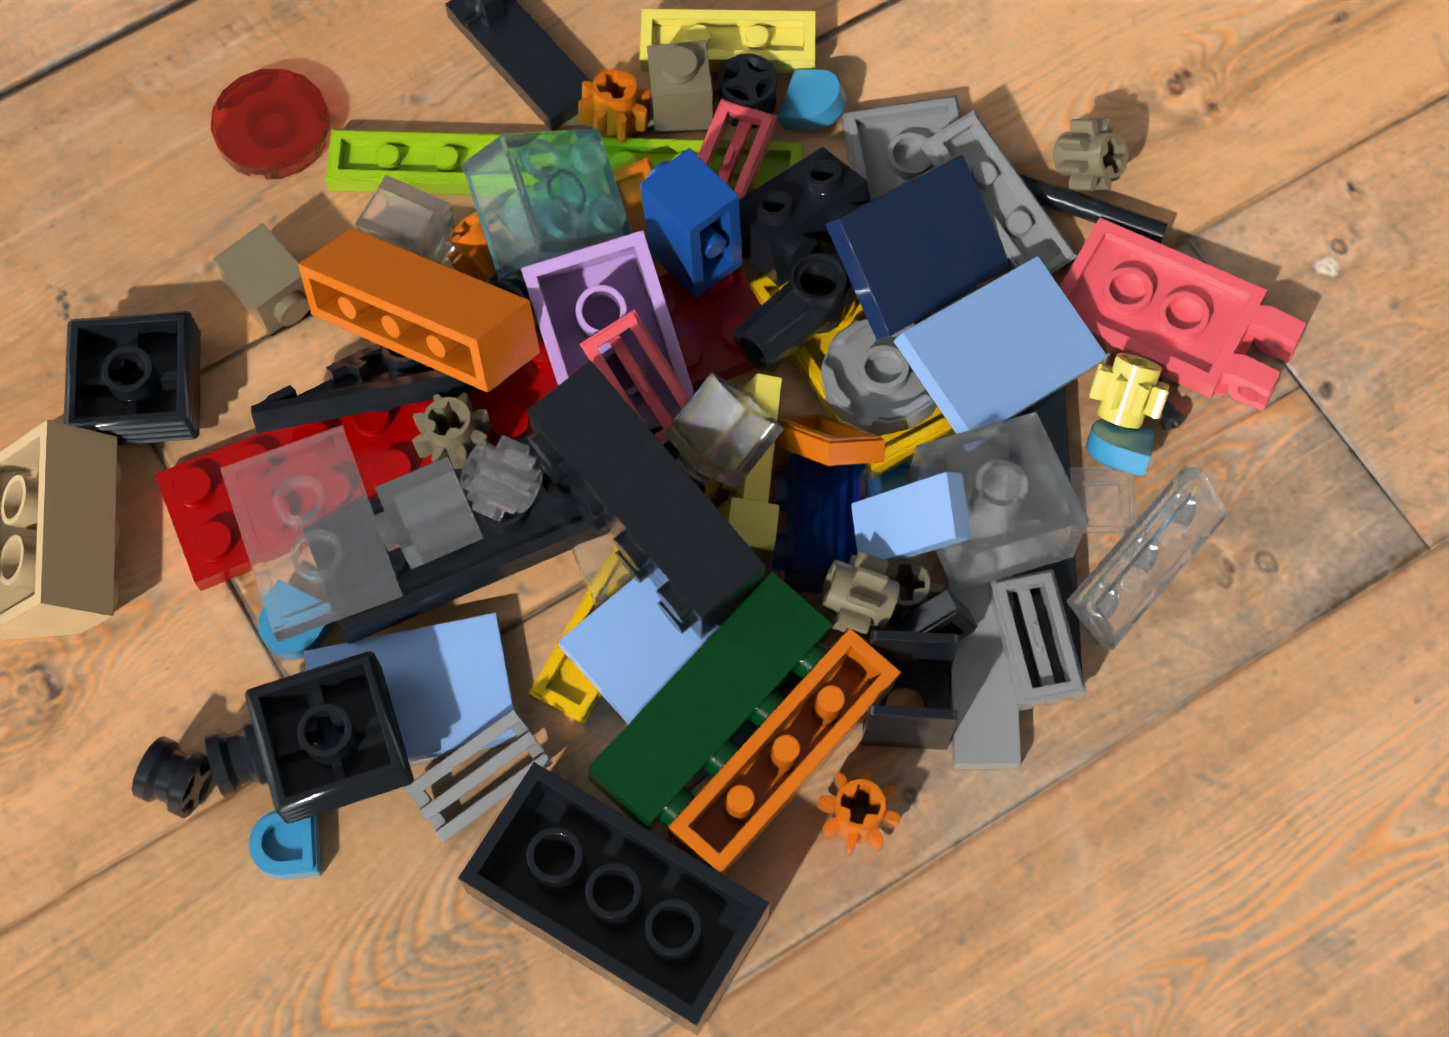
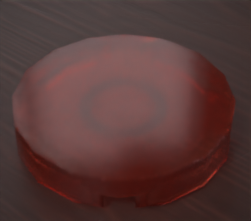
(270, 123)

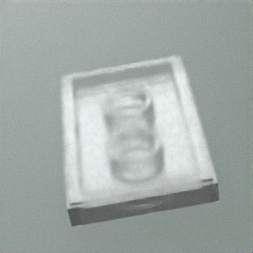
(310, 533)

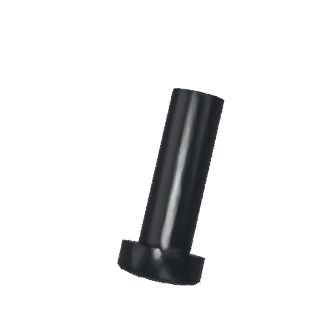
(1171, 417)

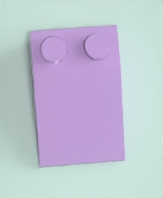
(590, 291)

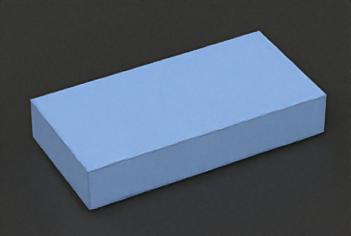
(913, 518)

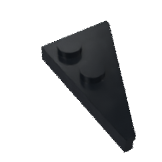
(357, 384)

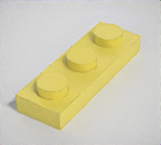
(778, 36)

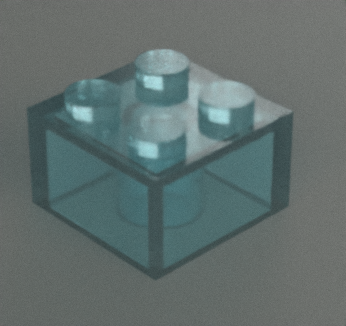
(544, 196)

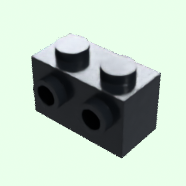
(790, 212)

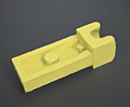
(748, 503)

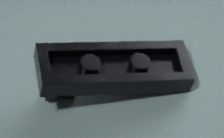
(522, 56)

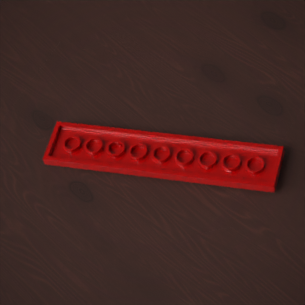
(384, 443)

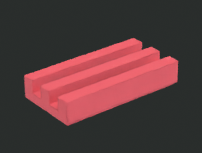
(747, 117)
(612, 335)

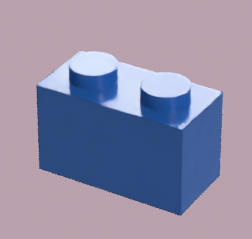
(692, 222)

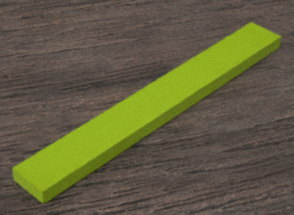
(435, 159)

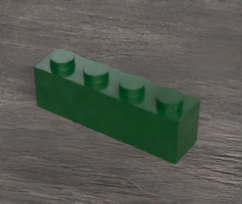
(710, 703)

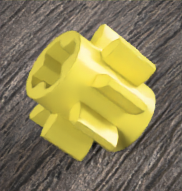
(1129, 391)

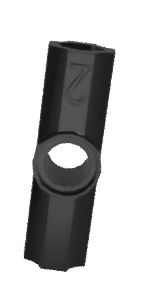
(795, 315)

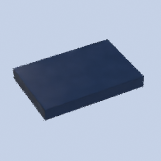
(918, 246)

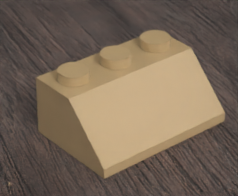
(58, 531)

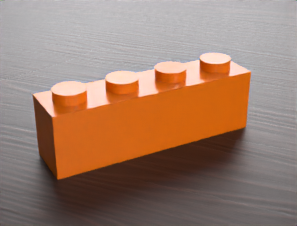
(420, 309)
(783, 754)

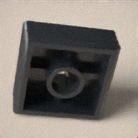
(105, 357)
(291, 718)

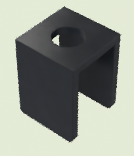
(925, 668)

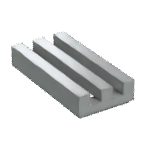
(1048, 691)
(432, 809)

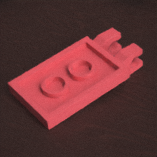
(1179, 314)

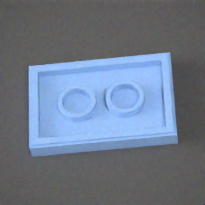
(1000, 348)
(633, 651)
(441, 680)

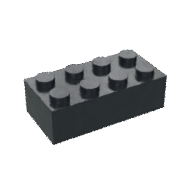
(645, 501)
(615, 897)

